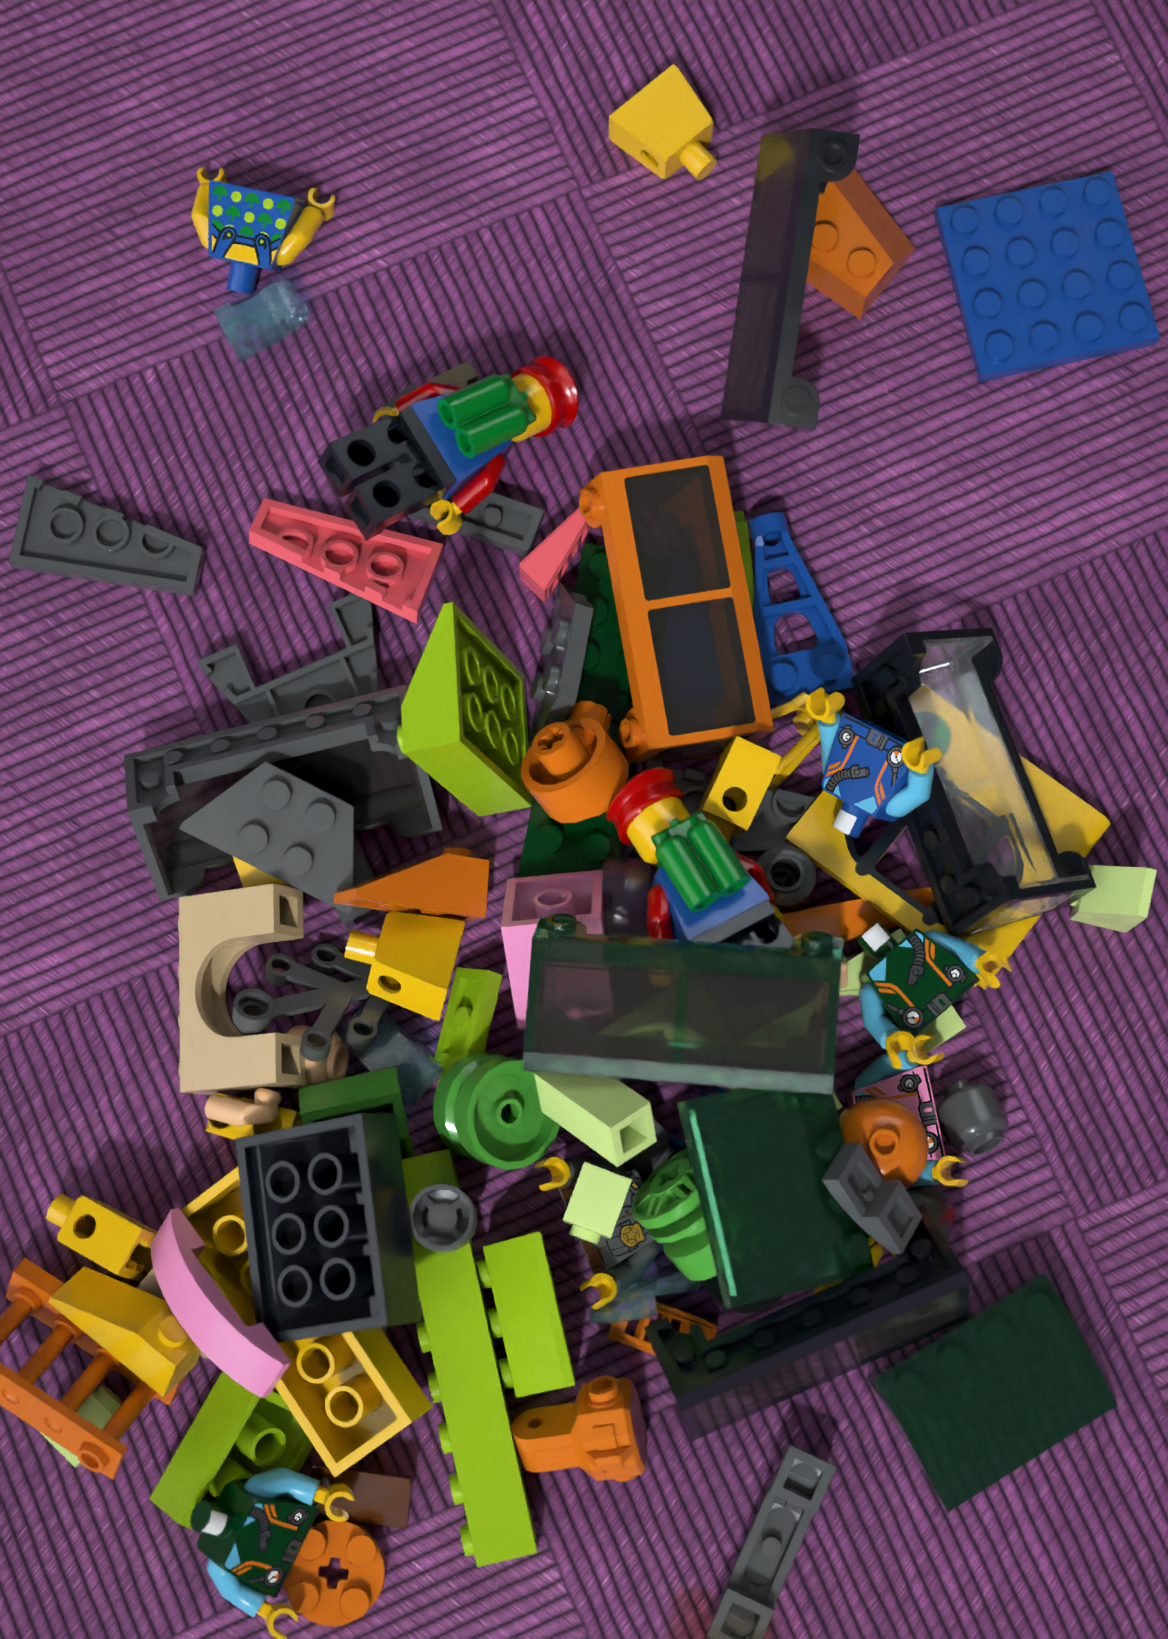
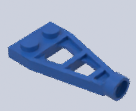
(805, 670)

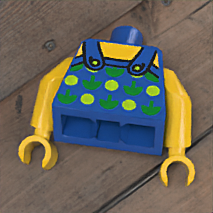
(254, 226)

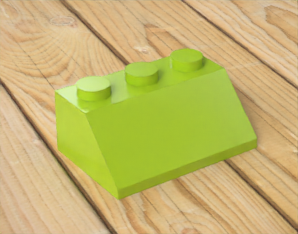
(526, 1315)
(229, 1441)

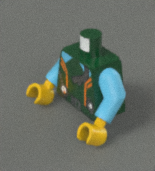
(917, 983)
(258, 1534)

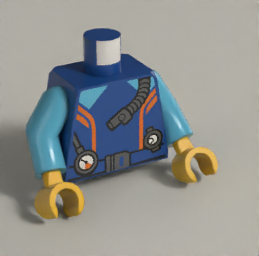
(869, 765)

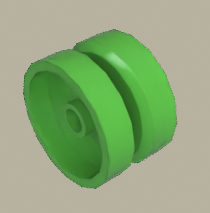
(492, 1112)

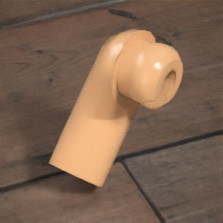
(244, 1113)

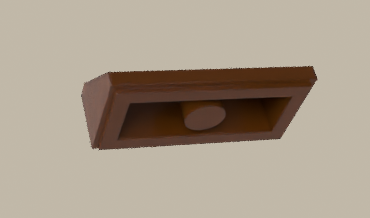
(378, 1496)

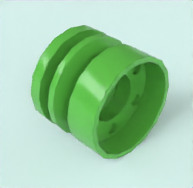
(673, 1216)

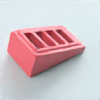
(551, 558)

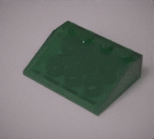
(763, 1193)
(993, 1390)

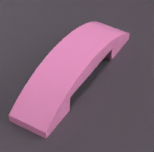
(240, 1351)

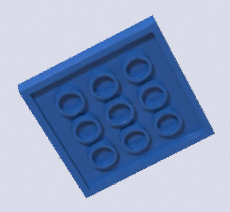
(1046, 276)

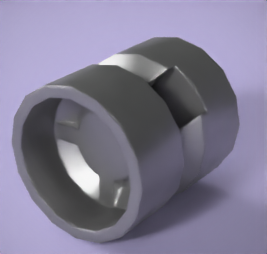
(442, 1218)

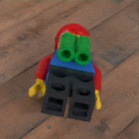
(446, 445)
(700, 883)

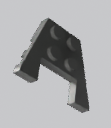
(326, 681)

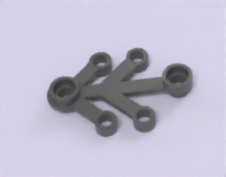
(324, 994)

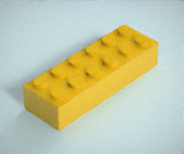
(340, 1387)

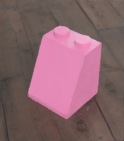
(539, 897)

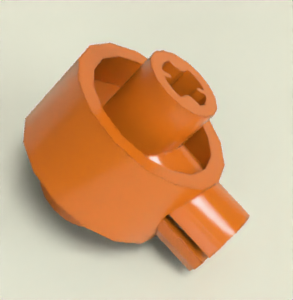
(575, 765)

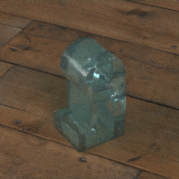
(262, 319)

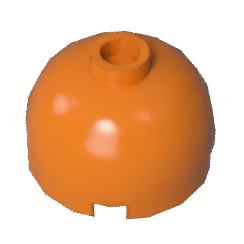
(889, 1136)

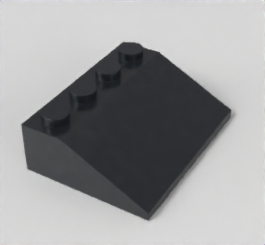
(328, 1227)

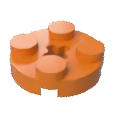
(353, 1595)

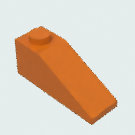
(437, 886)

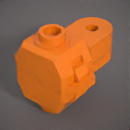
(597, 1432)

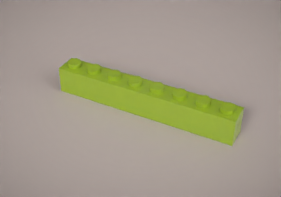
(469, 1387)

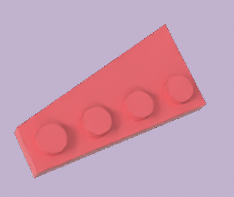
(386, 570)

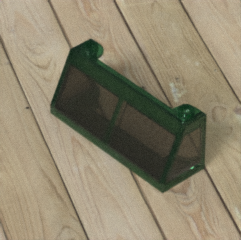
(683, 1009)

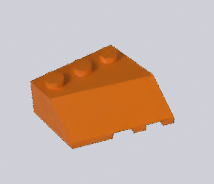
(854, 245)

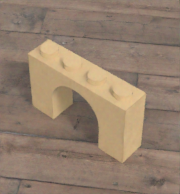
(212, 937)

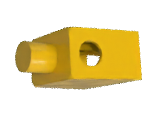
(665, 127)
(743, 777)
(409, 960)
(103, 1235)

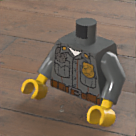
(629, 1252)

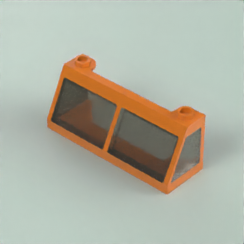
(680, 609)

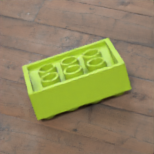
(467, 717)

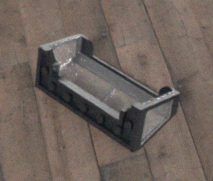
(982, 825)

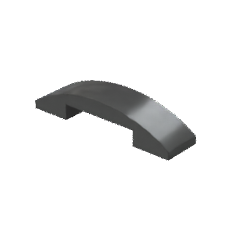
(771, 1546)

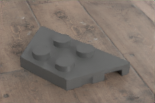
(564, 653)
(283, 830)

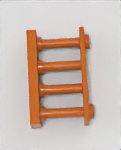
(95, 1448)

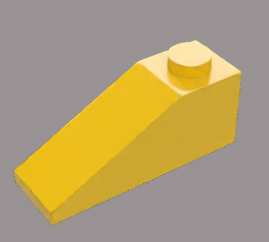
(130, 1326)

